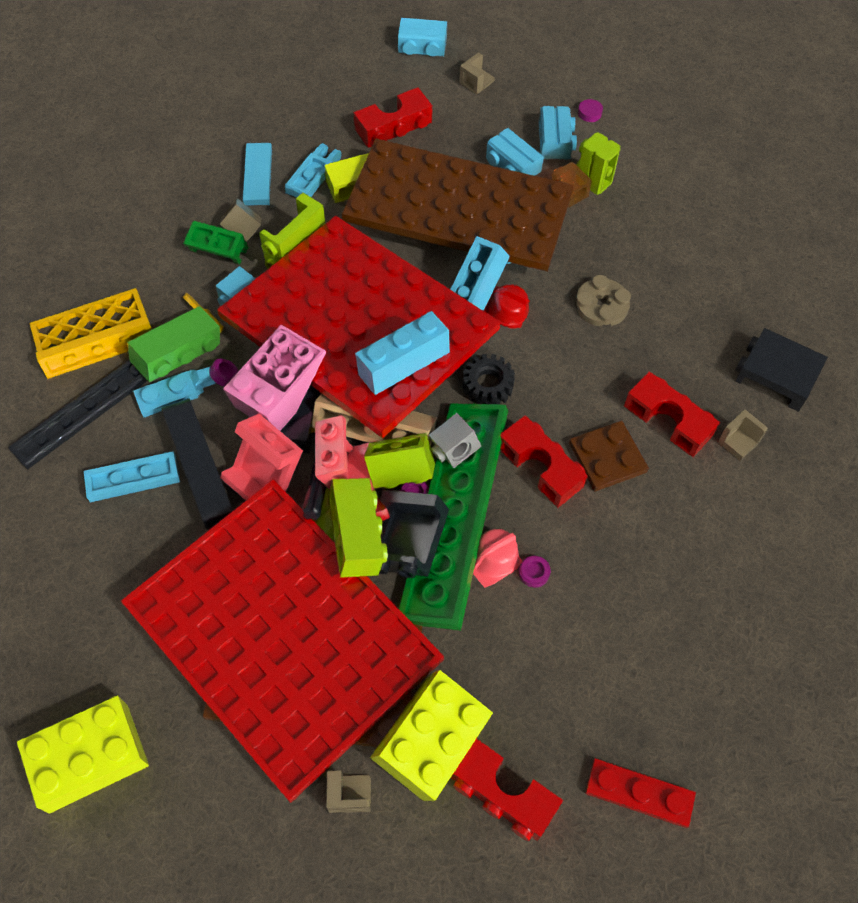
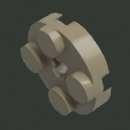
(602, 288)

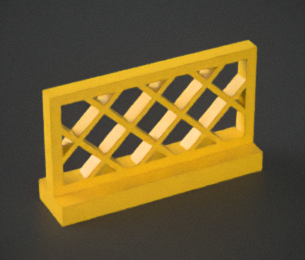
(95, 344)

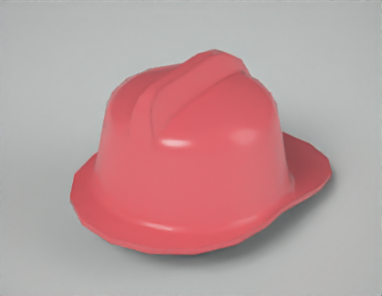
(496, 556)

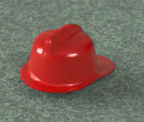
(508, 305)

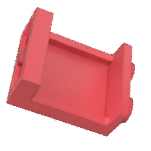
(335, 455)
(261, 457)

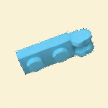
(311, 172)

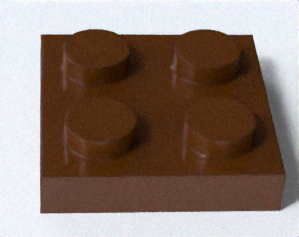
(608, 455)

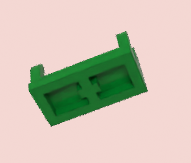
(216, 241)

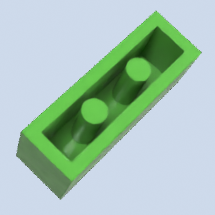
(174, 344)

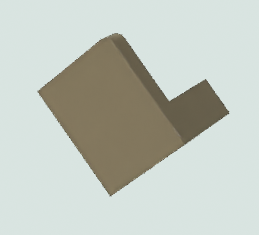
(473, 76)
(241, 219)
(742, 435)
(348, 793)

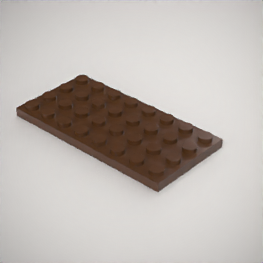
(458, 199)

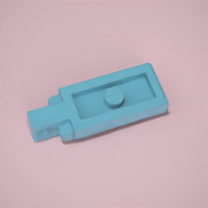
(172, 390)

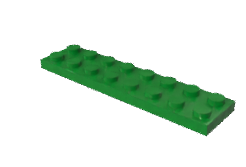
(466, 491)

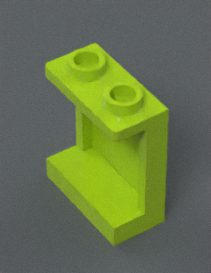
(308, 221)

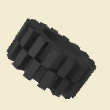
(488, 366)

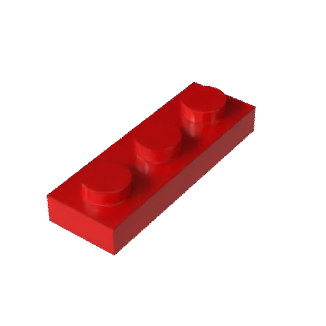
(641, 793)

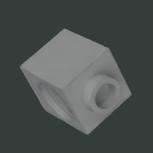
(454, 441)

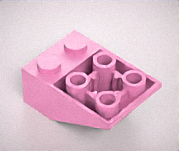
(276, 377)

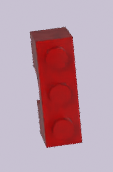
(412, 113)
(655, 397)
(528, 441)
(528, 811)

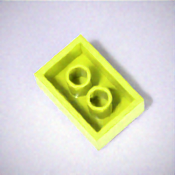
(431, 736)
(82, 754)

